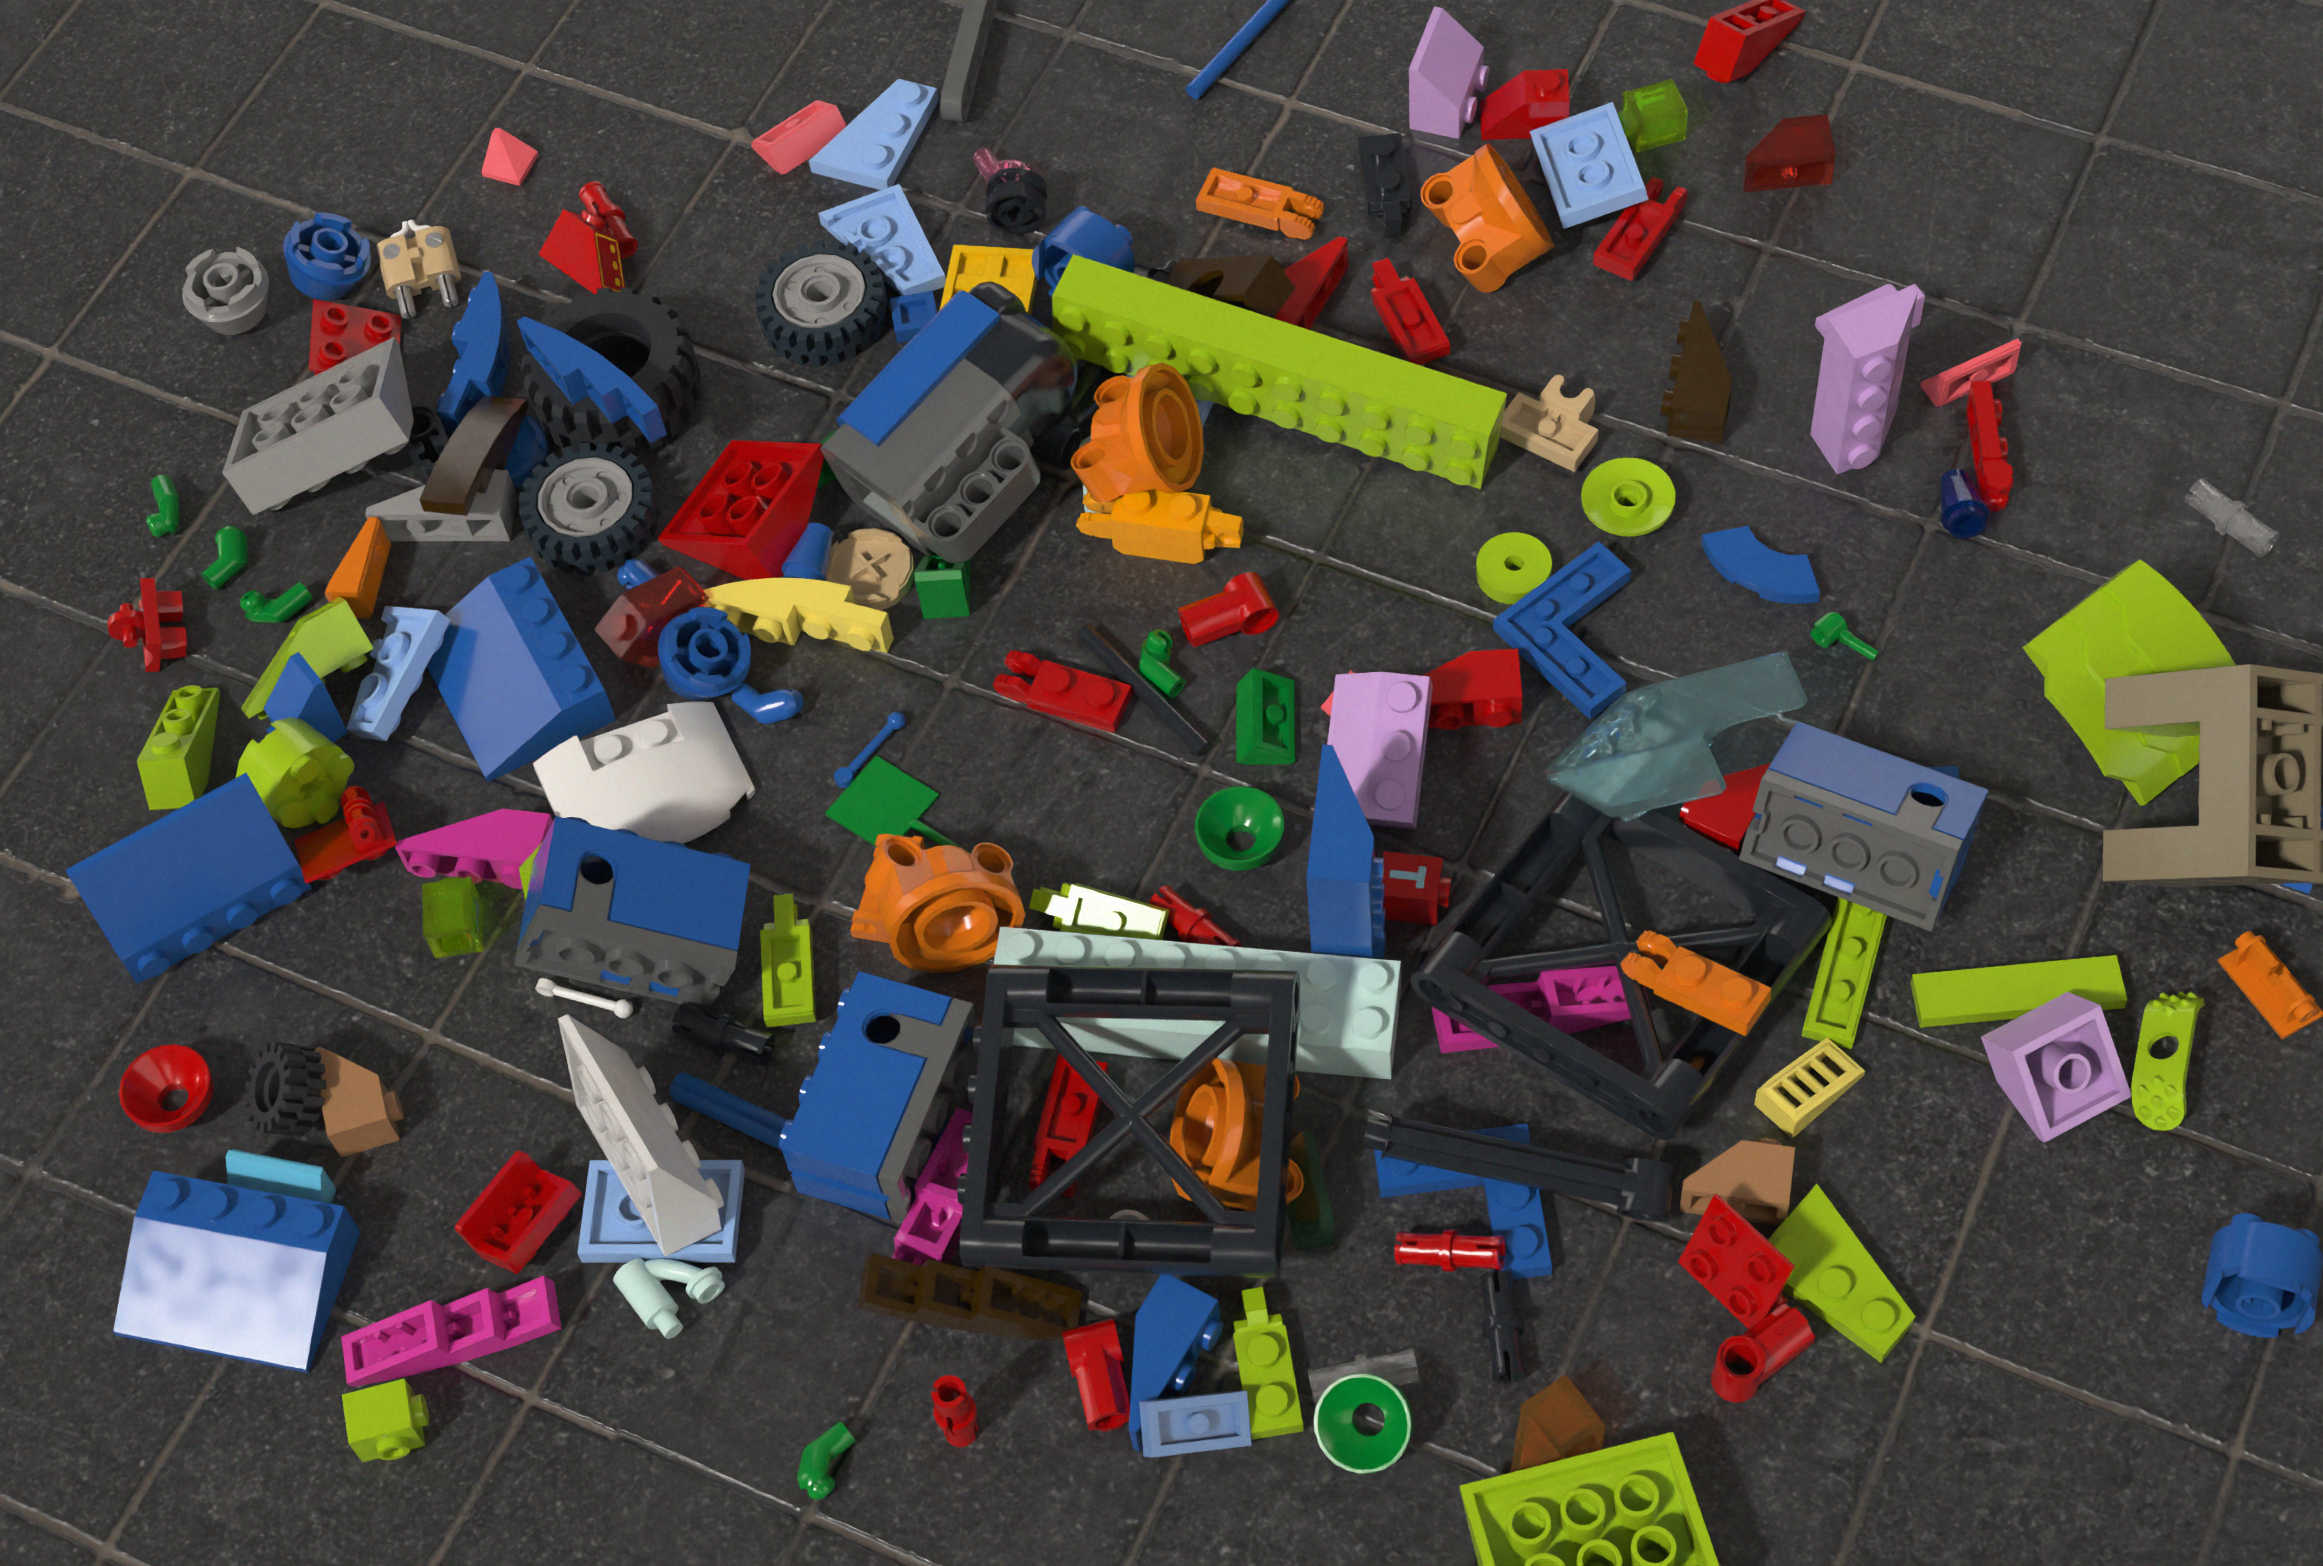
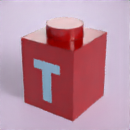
(1414, 887)

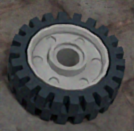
(821, 303)
(589, 508)

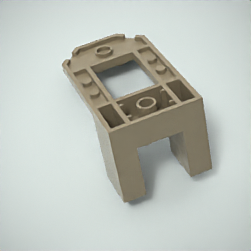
(2254, 777)

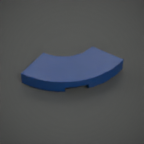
(1756, 567)

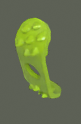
(2160, 1083)

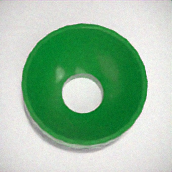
(1239, 811)
(1342, 1438)

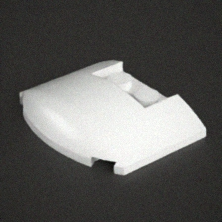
(654, 777)

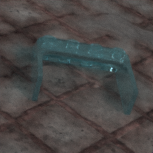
(1656, 739)

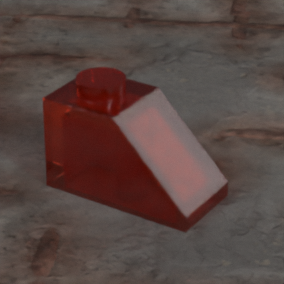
(1792, 155)
(641, 613)

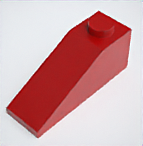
(1744, 36)
(1314, 282)

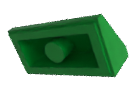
(1265, 719)

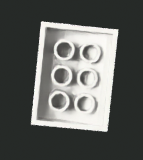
(640, 1139)

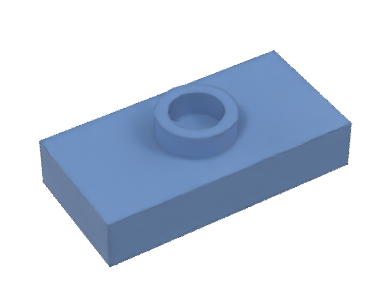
(1195, 1423)

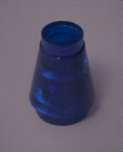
(1961, 505)

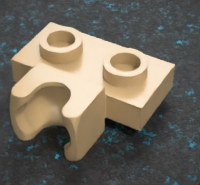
(1554, 425)

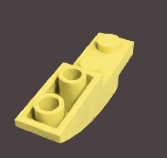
(786, 606)

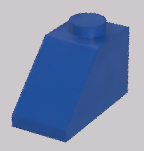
(303, 696)

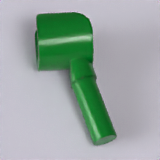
(1833, 628)

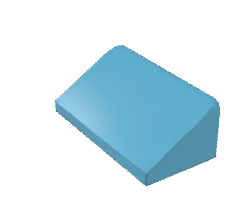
(279, 1176)

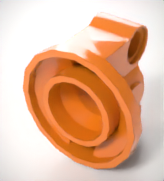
(1489, 218)
(1142, 436)
(943, 903)
(1221, 1131)

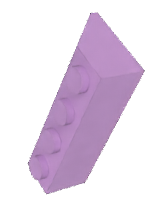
(1861, 379)

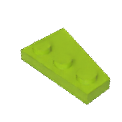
(1840, 1277)

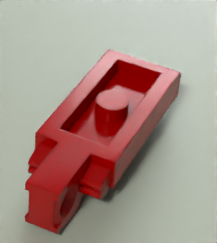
(1407, 315)

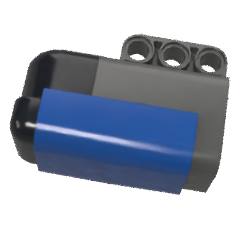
(953, 423)

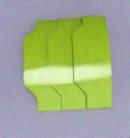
(2123, 630)

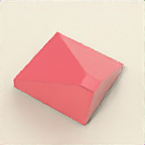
(508, 158)

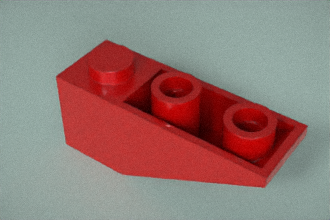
(1477, 690)

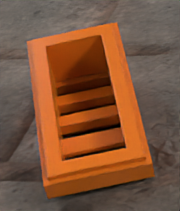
(362, 570)

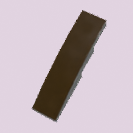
(473, 454)
(968, 1300)

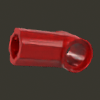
(1241, 606)
(1762, 1351)
(1097, 1363)

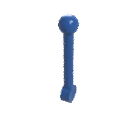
(844, 775)

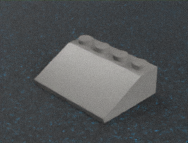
(321, 429)

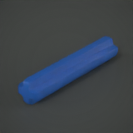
(727, 1108)

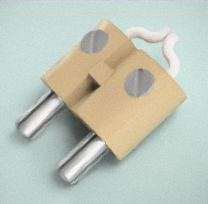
(417, 264)

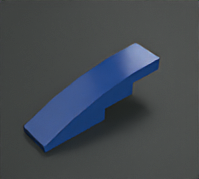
(586, 373)

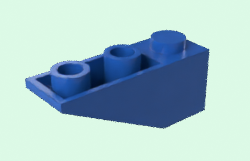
(1168, 1339)

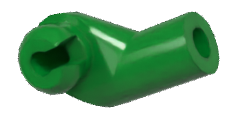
(168, 503)
(231, 556)
(275, 610)
(1155, 663)
(816, 1461)

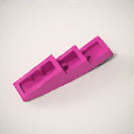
(1563, 998)
(935, 1217)
(450, 1334)

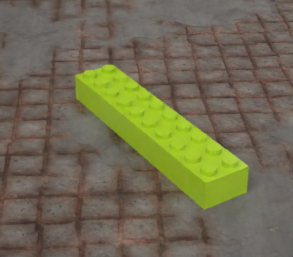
(1281, 371)

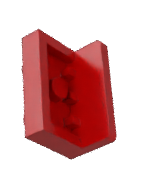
(516, 1213)

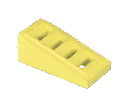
(1795, 1119)

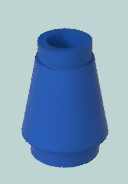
(810, 555)

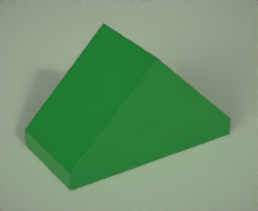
(943, 587)

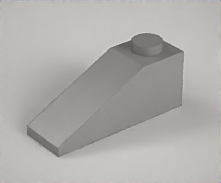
(488, 519)

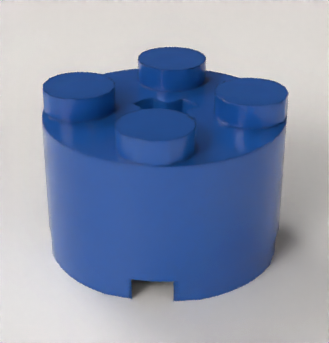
(1086, 236)
(2263, 1277)

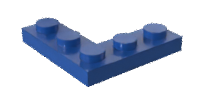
(1540, 631)
(1512, 1208)

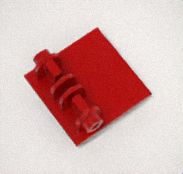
(346, 331)
(361, 835)
(1736, 1263)

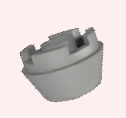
(226, 290)

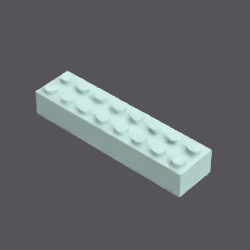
(1344, 1001)

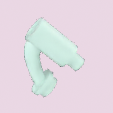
(642, 1288)

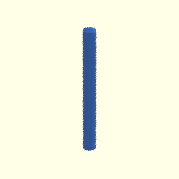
(1234, 47)

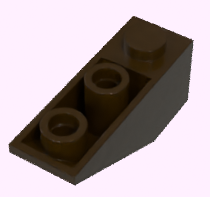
(1702, 385)

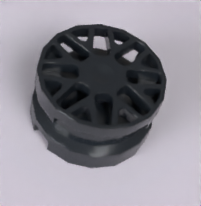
(1016, 202)

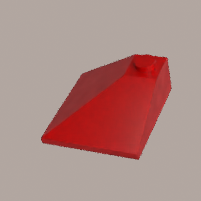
(749, 508)

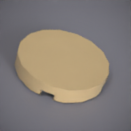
(874, 566)

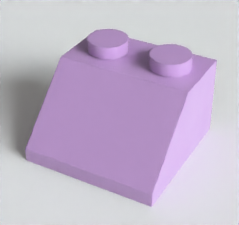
(1445, 77)
(2058, 1064)

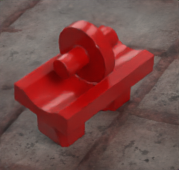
(157, 641)

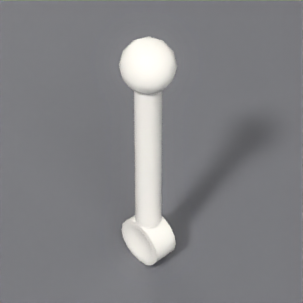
(622, 1008)

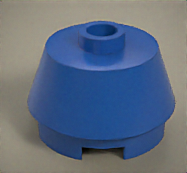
(326, 256)
(703, 654)

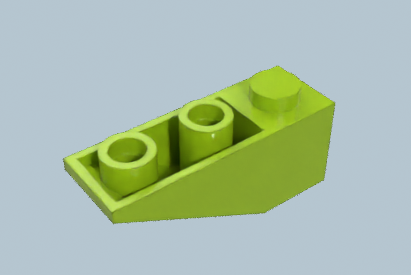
(325, 639)
(180, 748)

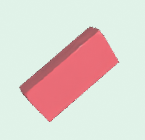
(799, 136)
(1986, 367)

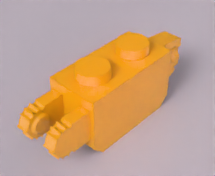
(1162, 525)

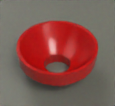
(156, 1075)

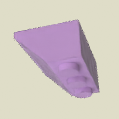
(1381, 742)

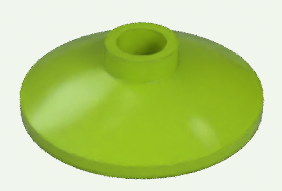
(1632, 483)

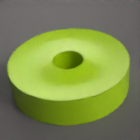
(1507, 551)

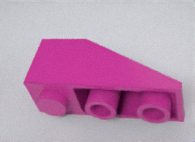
(478, 848)

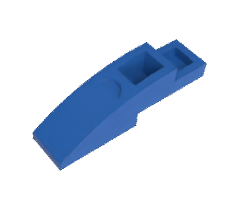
(484, 354)

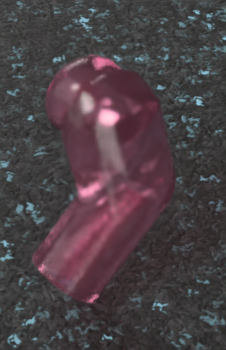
(989, 164)

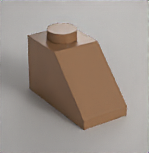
(357, 1106)
(1749, 1177)

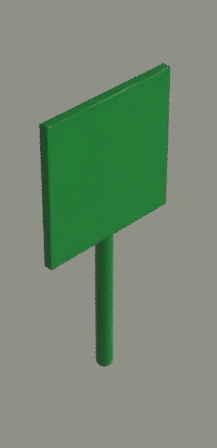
(885, 803)

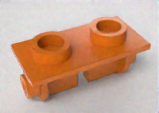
(2270, 985)

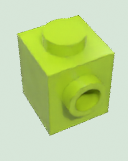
(385, 1420)

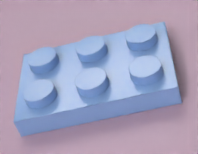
(1588, 165)
(617, 1233)

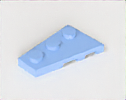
(879, 138)
(892, 237)
(400, 662)

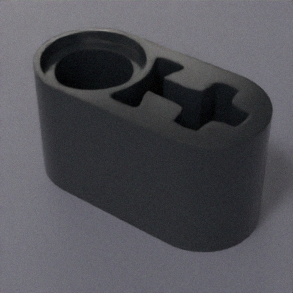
(425, 441)

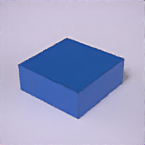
(911, 314)

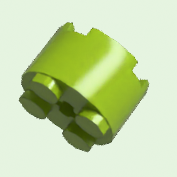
(297, 773)

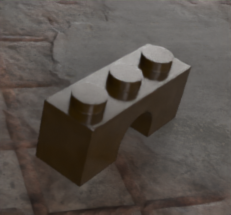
(1242, 281)

